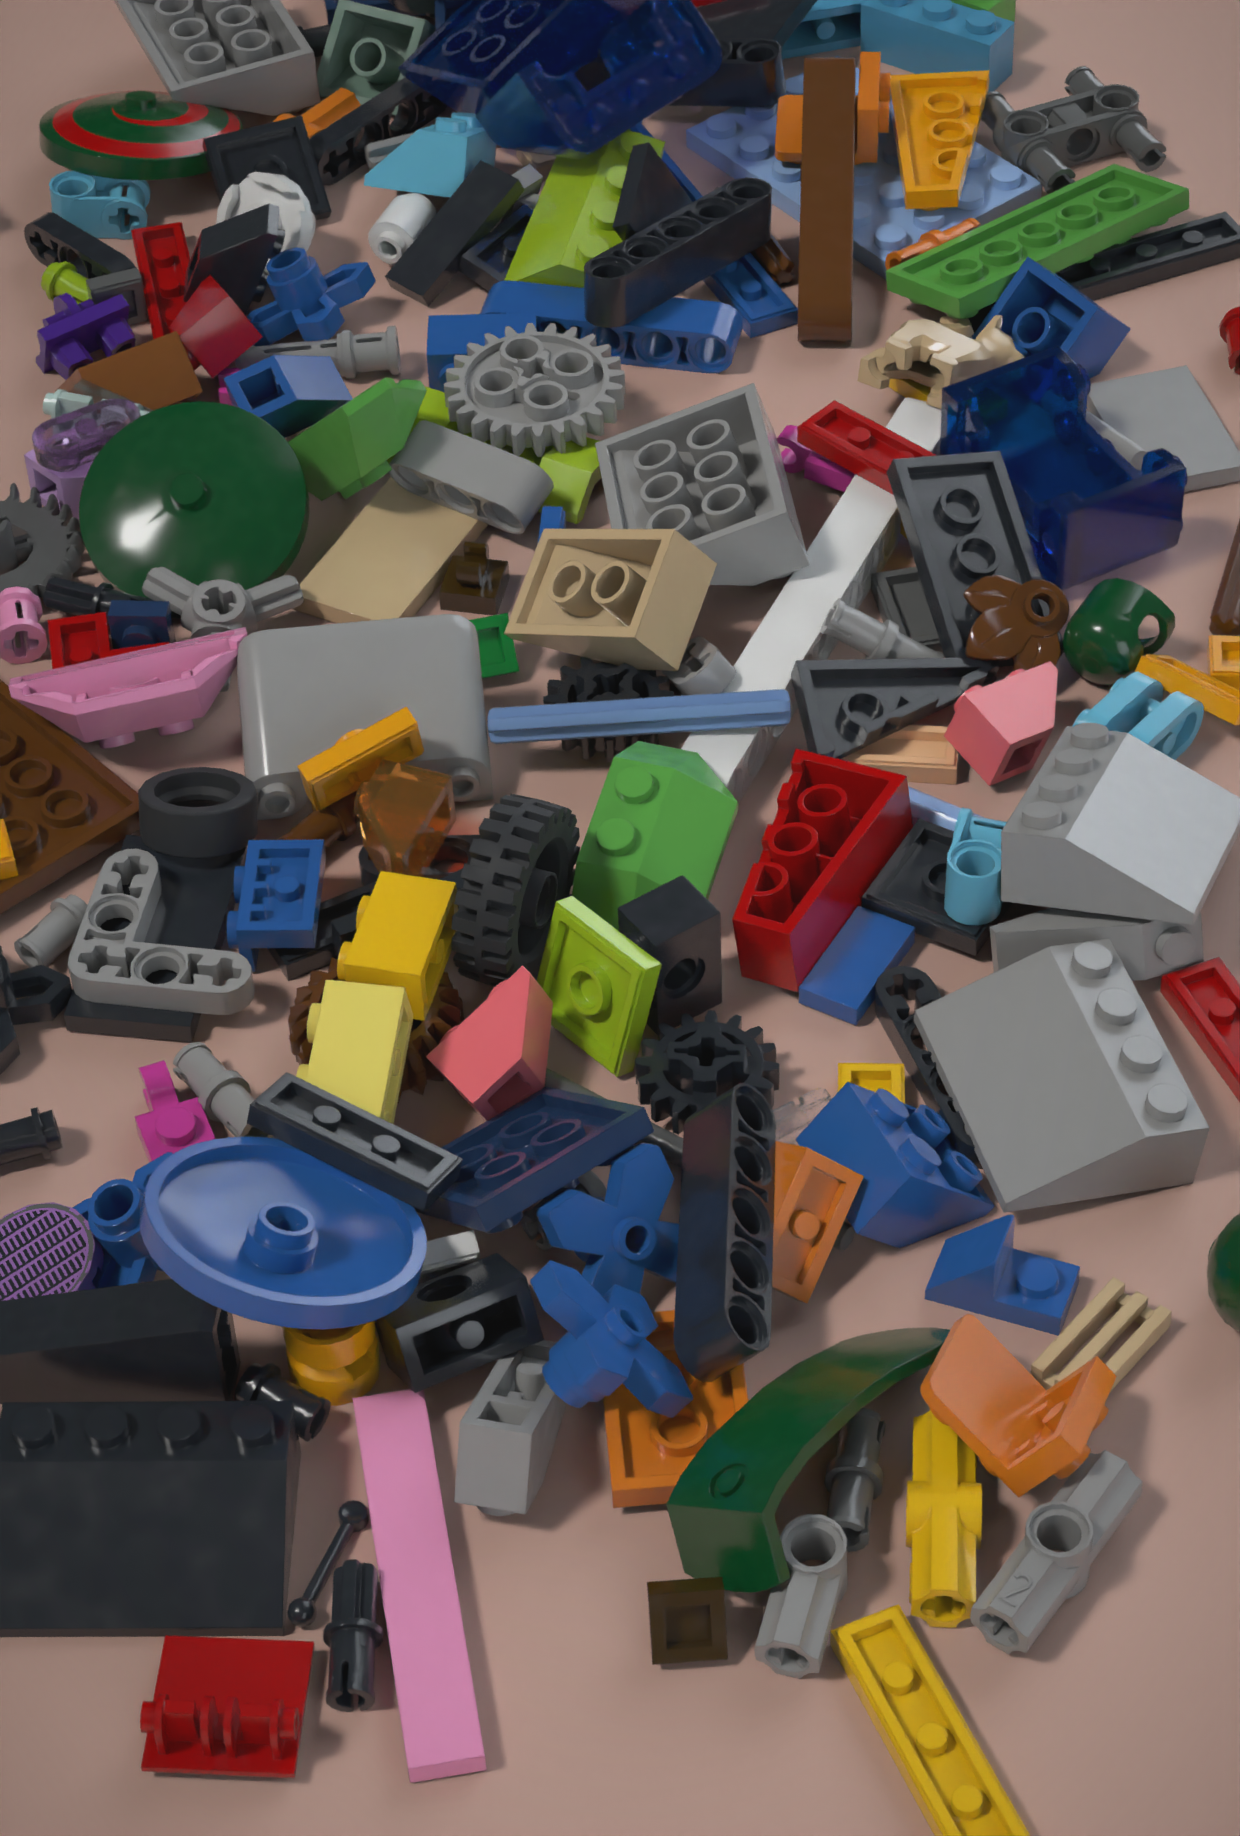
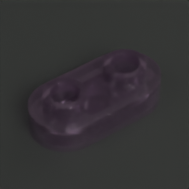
(81, 434)

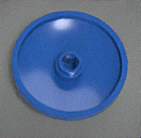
(280, 1235)

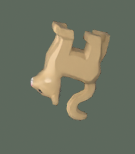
(938, 354)

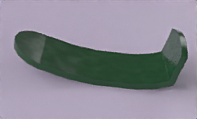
(738, 1477)

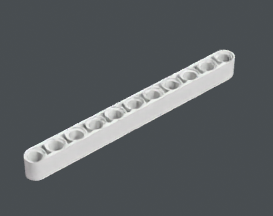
(841, 560)

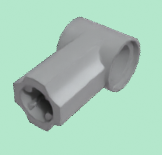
(804, 1605)

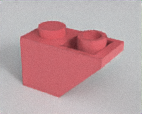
(1005, 723)
(500, 1047)

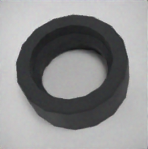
(197, 812)

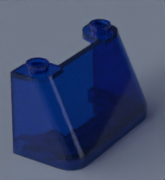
(652, 62)

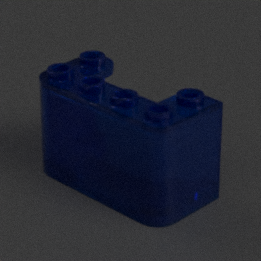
(1073, 488)

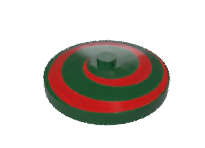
(132, 135)

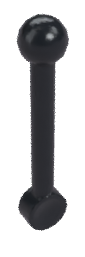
(352, 1519)

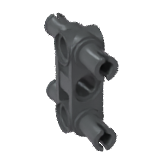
(1072, 130)

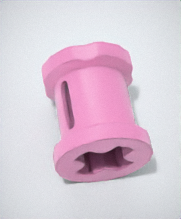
(31, 633)

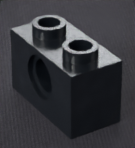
(685, 937)
(459, 1323)

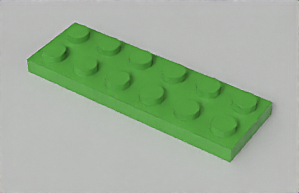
(1051, 230)

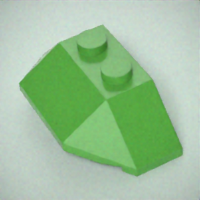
(356, 439)
(652, 823)

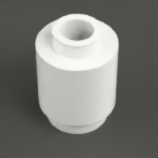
(400, 226)

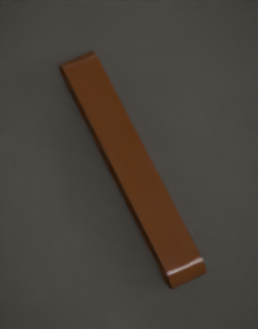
(827, 200)

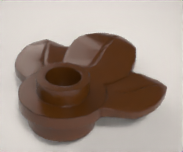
(1010, 626)

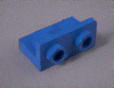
(277, 896)

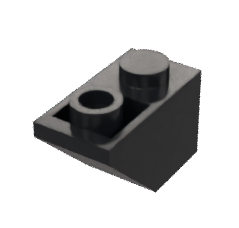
(237, 255)

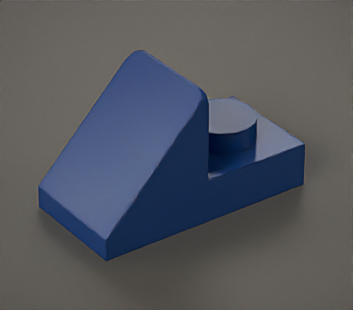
(991, 1278)

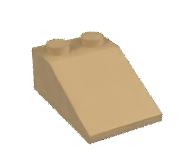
(613, 595)

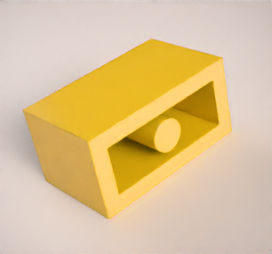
(402, 937)

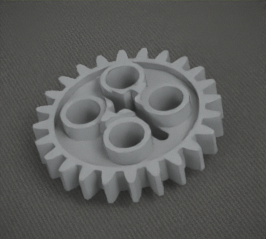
(535, 389)

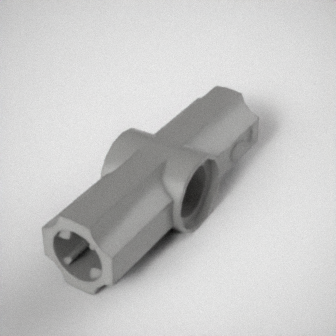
(1039, 1580)

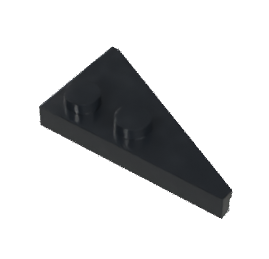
(865, 700)

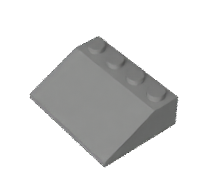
(226, 53)
(712, 479)
(1117, 831)
(1064, 1080)

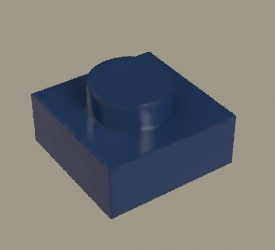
(140, 623)

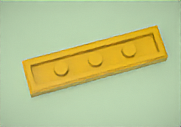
(923, 1728)

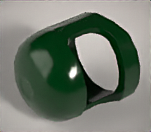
(1103, 631)

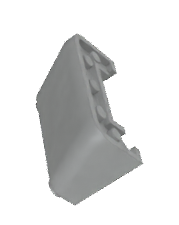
(322, 681)

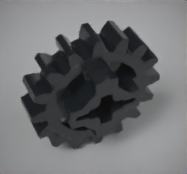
(600, 683)
(700, 1064)

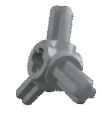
(221, 604)

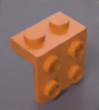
(870, 115)
(1007, 1414)

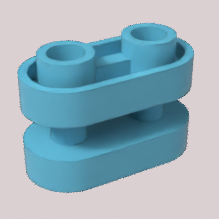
(1138, 709)

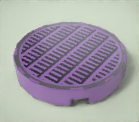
(46, 1252)

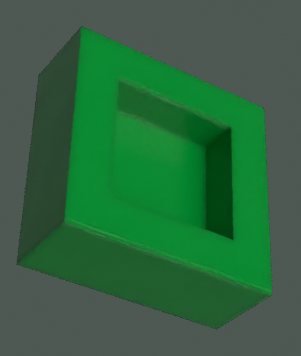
(495, 648)

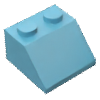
(435, 157)

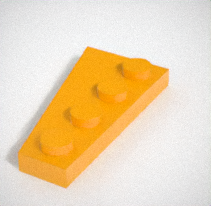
(935, 133)

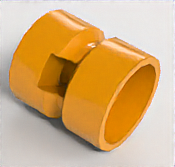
(334, 1361)

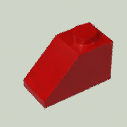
(213, 328)

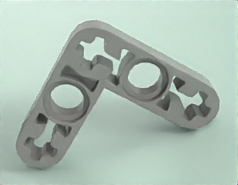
(125, 950)

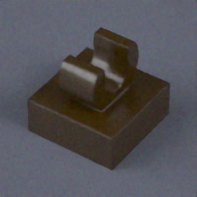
(474, 582)
(687, 1620)

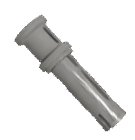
(348, 352)

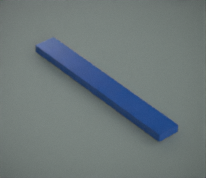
(743, 282)

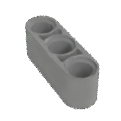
(471, 477)

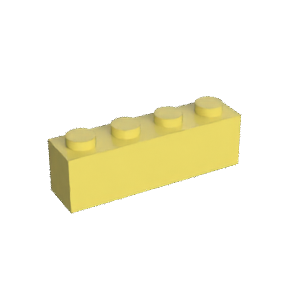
(359, 1044)

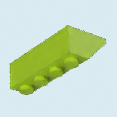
(575, 215)

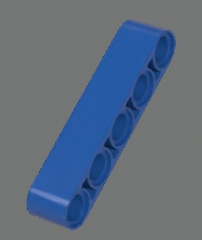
(671, 336)

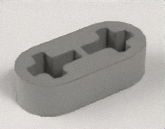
(701, 669)

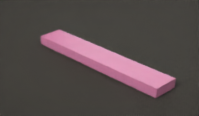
(418, 1587)

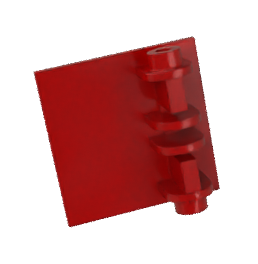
(227, 1707)

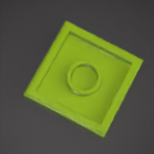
(597, 985)

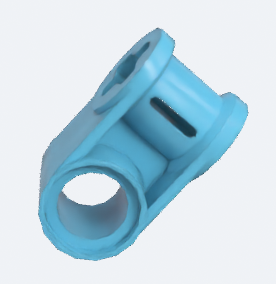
(98, 204)
(974, 870)

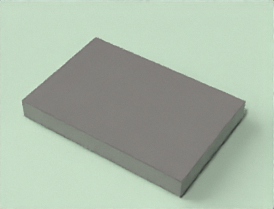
(1172, 414)

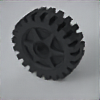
(512, 887)

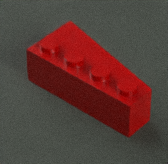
(816, 862)

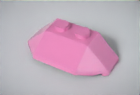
(134, 689)

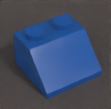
(1048, 312)

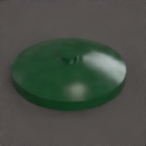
(195, 494)

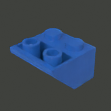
(909, 1167)

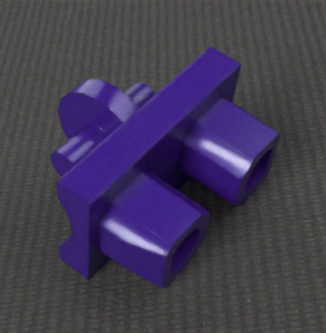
(80, 330)

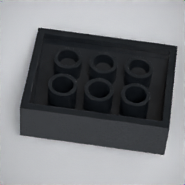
(146, 1518)

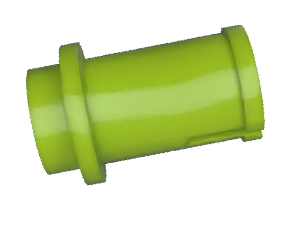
(62, 279)

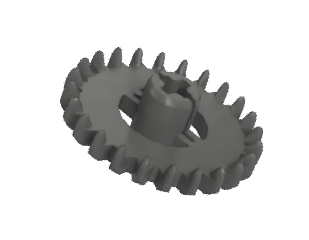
(41, 537)

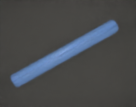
(639, 716)

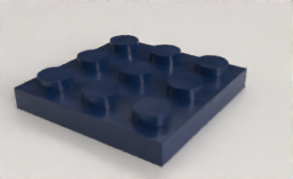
(534, 1155)

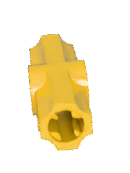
(942, 1524)

